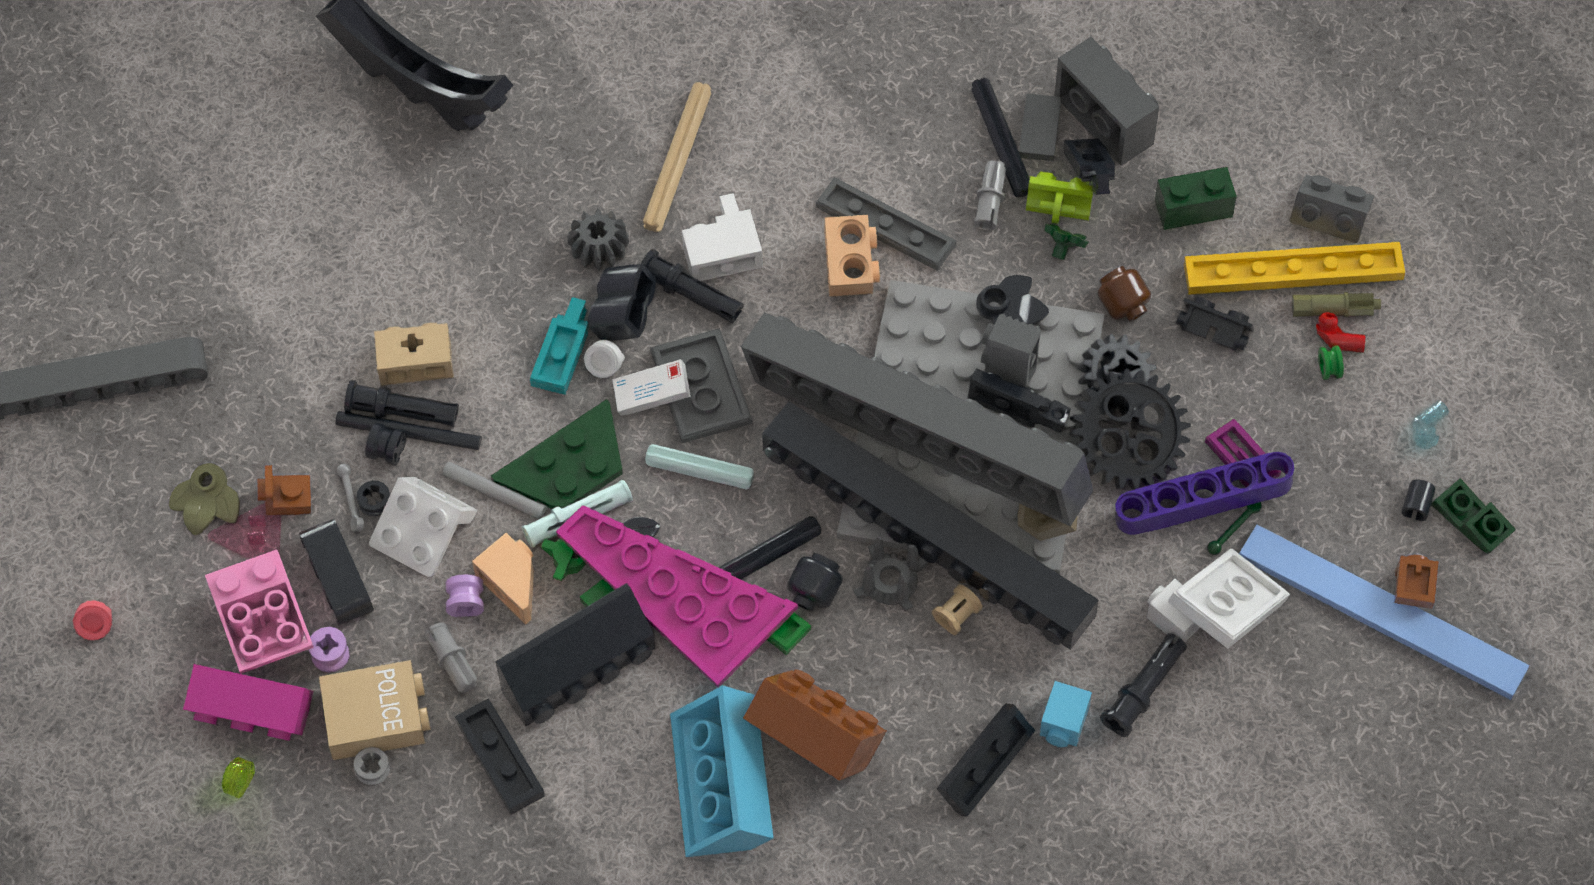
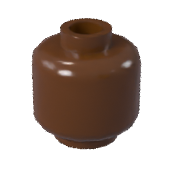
(1124, 294)

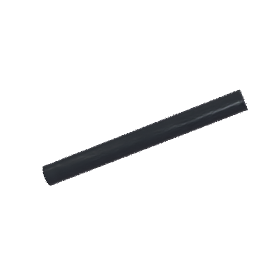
(413, 430)

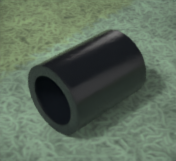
(1418, 498)

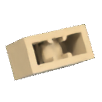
(400, 365)

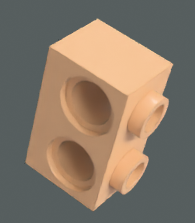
(843, 256)

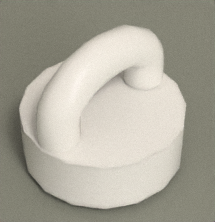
(603, 359)

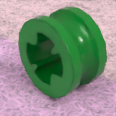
(1331, 362)

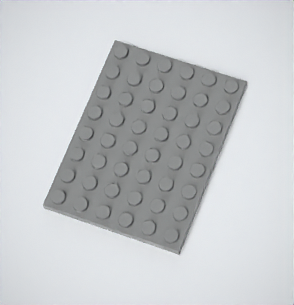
(940, 341)

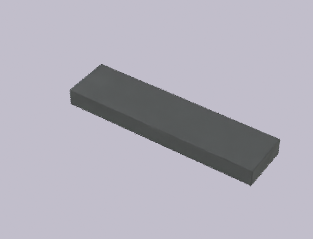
(891, 225)

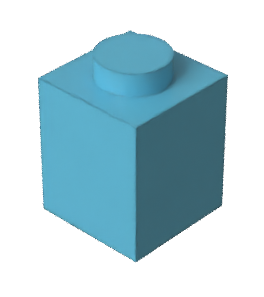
(1065, 715)

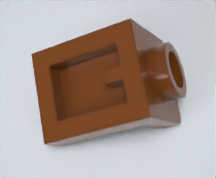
(285, 493)
(1416, 581)

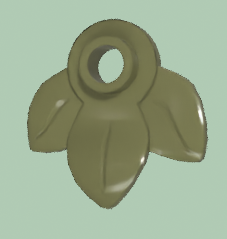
(204, 503)

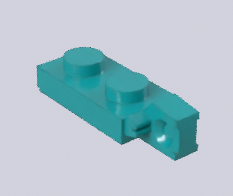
(561, 349)

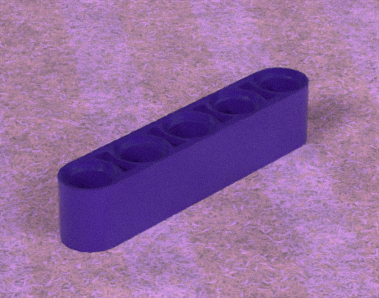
(1217, 480)

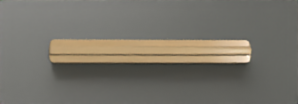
(677, 157)

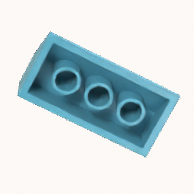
(720, 775)

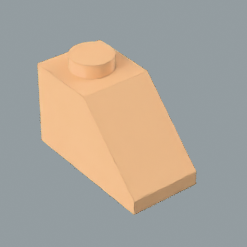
(508, 574)

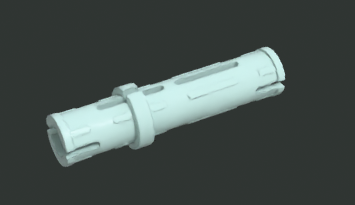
(601, 502)

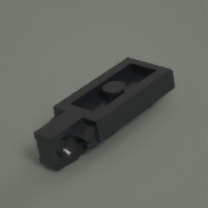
(1091, 163)
(1017, 401)

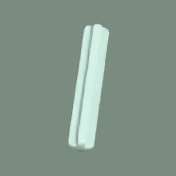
(699, 466)

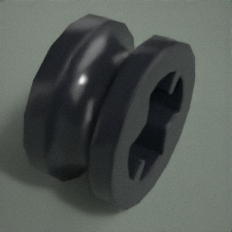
(368, 488)

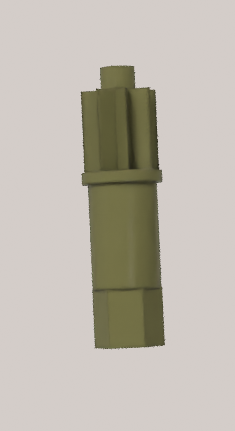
(1339, 304)

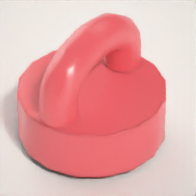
(92, 620)

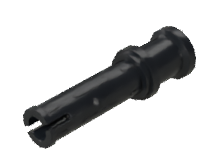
(676, 279)
(383, 402)
(1135, 696)

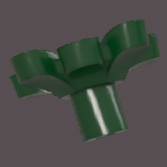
(1064, 240)

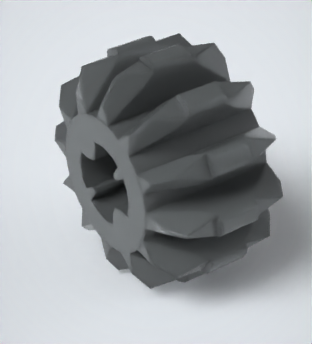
(598, 239)

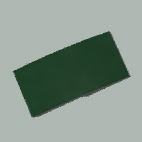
(1479, 523)

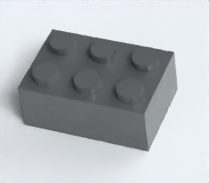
(1106, 100)

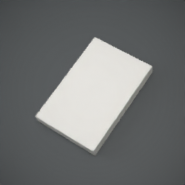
(1229, 598)

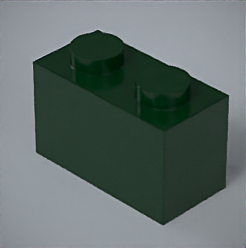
(1195, 198)

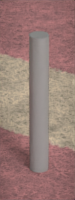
(494, 490)

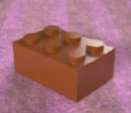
(815, 723)

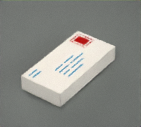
(651, 387)

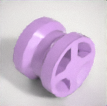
(464, 595)
(335, 655)

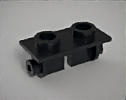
(1203, 316)

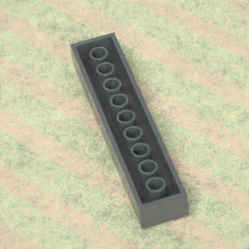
(919, 418)

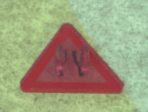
(251, 534)

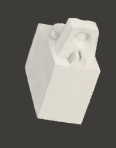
(724, 246)

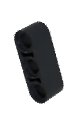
(336, 571)

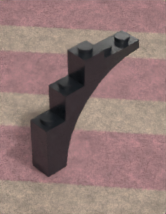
(421, 77)

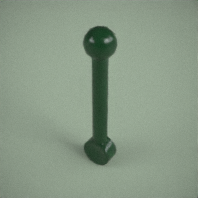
(1215, 546)

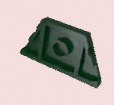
(568, 463)

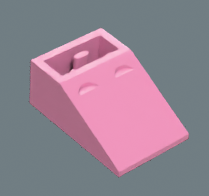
(259, 611)

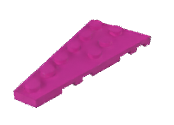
(688, 601)

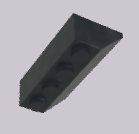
(576, 656)

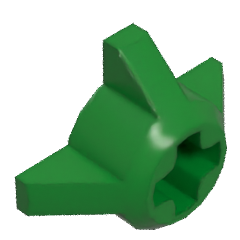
(562, 558)

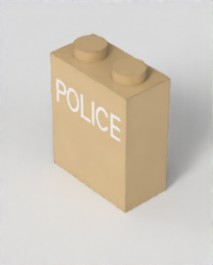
(373, 709)

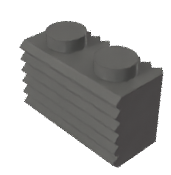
(1011, 350)

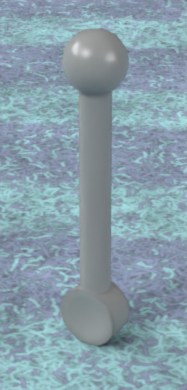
(356, 522)

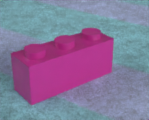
(247, 702)

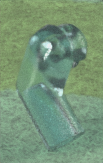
(1424, 425)

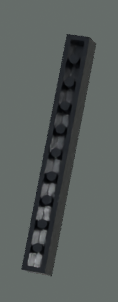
(931, 524)

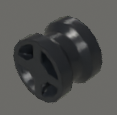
(385, 443)

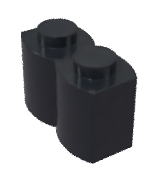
(622, 302)

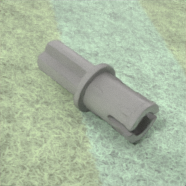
(990, 195)
(451, 657)

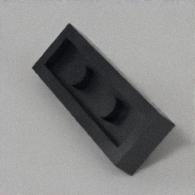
(499, 756)
(986, 759)

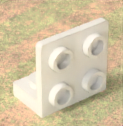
(419, 524)

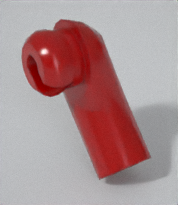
(1333, 335)

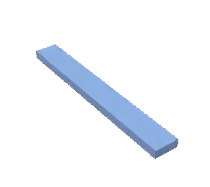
(1377, 609)

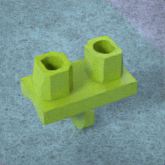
(1059, 197)

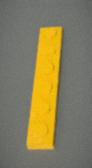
(1294, 268)

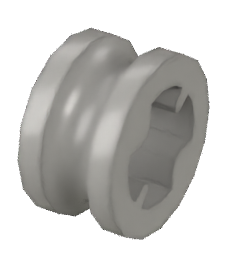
(359, 767)

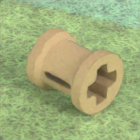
(963, 598)

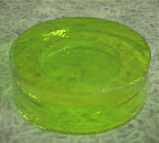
(237, 777)

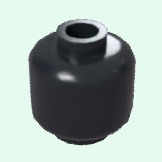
(815, 582)

